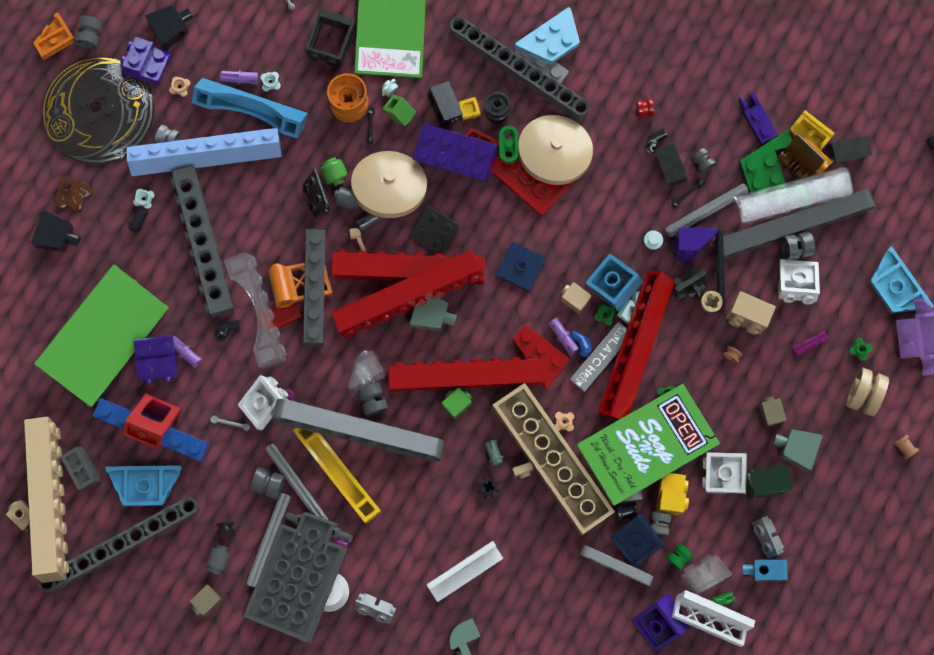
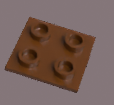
(801, 158)

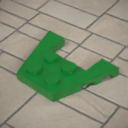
(762, 166)

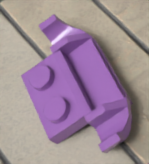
(917, 335)

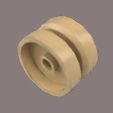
(867, 391)

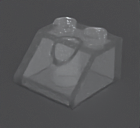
(365, 371)
(705, 575)

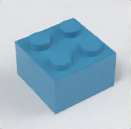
(614, 282)

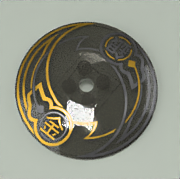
(102, 135)

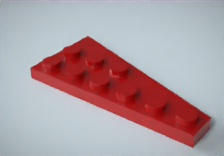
(534, 193)

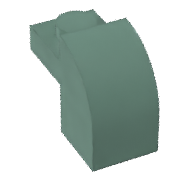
(463, 634)

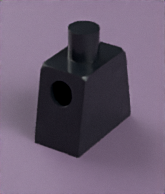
(169, 25)
(54, 233)

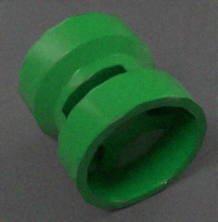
(680, 557)

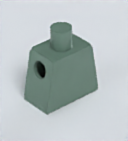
(432, 315)
(799, 448)

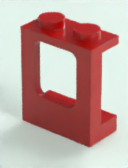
(147, 430)

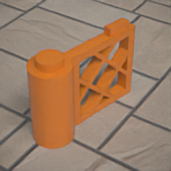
(283, 284)

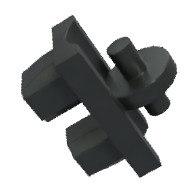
(692, 286)

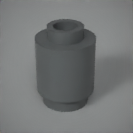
(345, 198)
(218, 560)

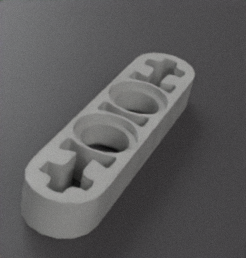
(616, 565)

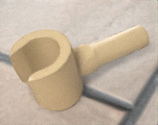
(355, 233)

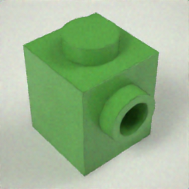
(399, 110)
(456, 402)

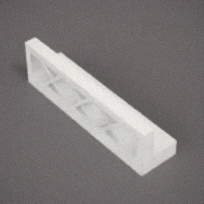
(465, 571)
(712, 611)

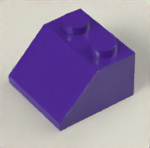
(691, 241)
(658, 625)

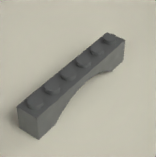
(314, 288)

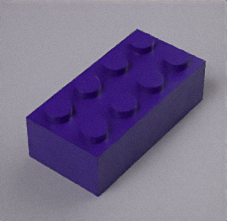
(455, 153)

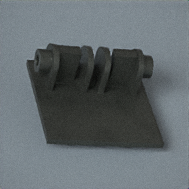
(314, 190)
(434, 231)

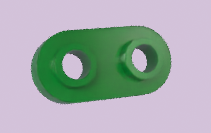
(508, 146)

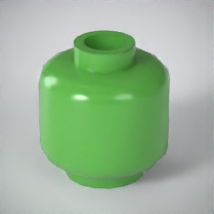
(333, 171)

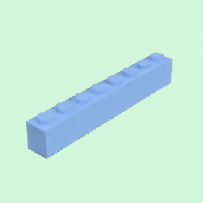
(204, 152)

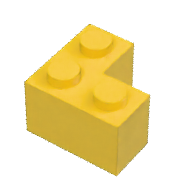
(671, 494)

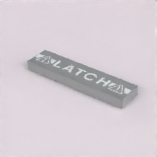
(599, 358)

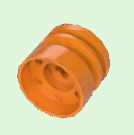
(348, 88)

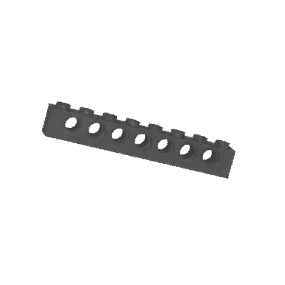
(182, 178)

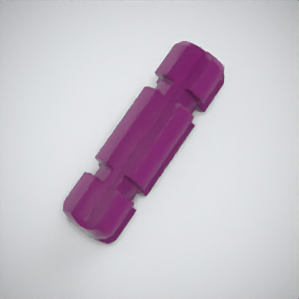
(810, 343)

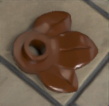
(74, 196)

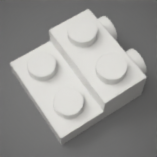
(798, 281)
(260, 401)
(725, 473)

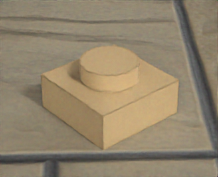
(523, 470)

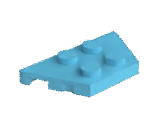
(551, 39)
(896, 284)

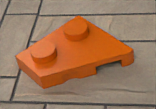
(53, 38)

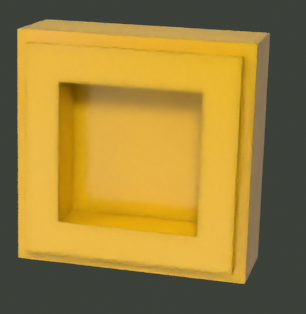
(469, 108)

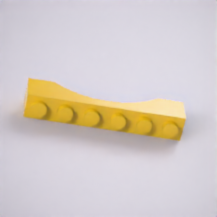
(339, 474)

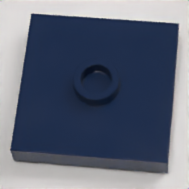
(521, 266)
(637, 540)

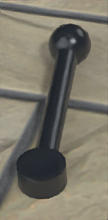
(371, 111)
(676, 202)

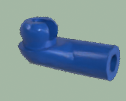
(583, 342)

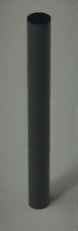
(720, 265)

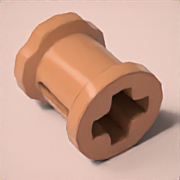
(906, 447)

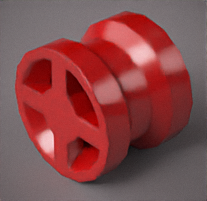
(645, 108)

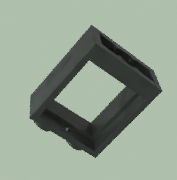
(336, 21)

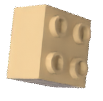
(750, 313)

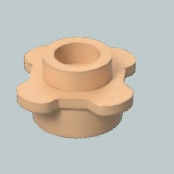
(176, 81)
(564, 426)

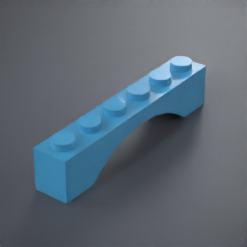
(218, 96)

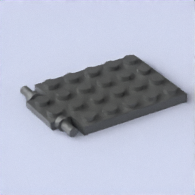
(298, 576)

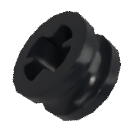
(225, 527)

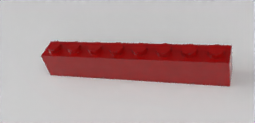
(387, 266)
(407, 294)
(636, 346)
(466, 375)

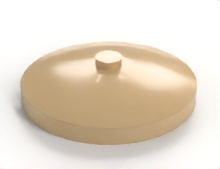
(555, 149)
(388, 184)

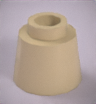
(711, 301)

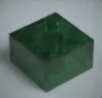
(770, 482)

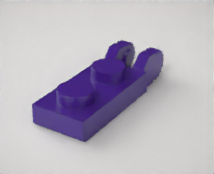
(758, 119)

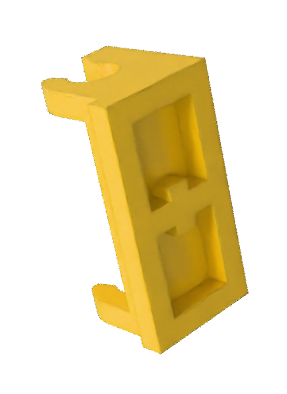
(813, 129)

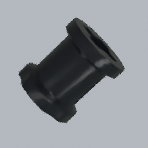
(626, 511)

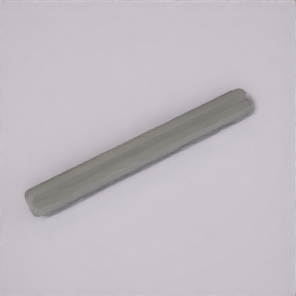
(706, 210)
(294, 481)
(268, 539)

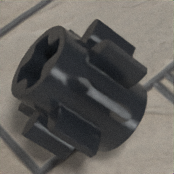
(491, 492)

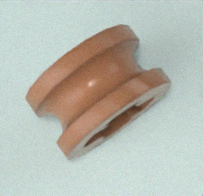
(732, 354)

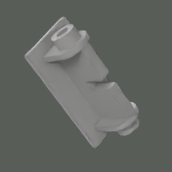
(770, 545)
(382, 613)

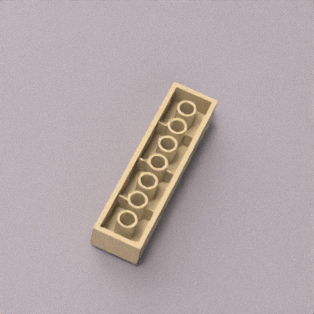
(553, 459)
(45, 500)

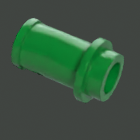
(723, 599)

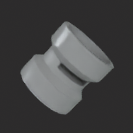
(166, 135)
(661, 528)

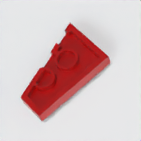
(533, 344)

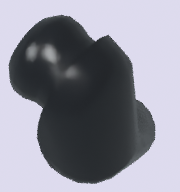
(653, 140)
(224, 329)

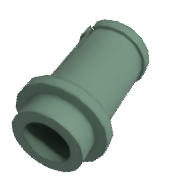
(494, 453)

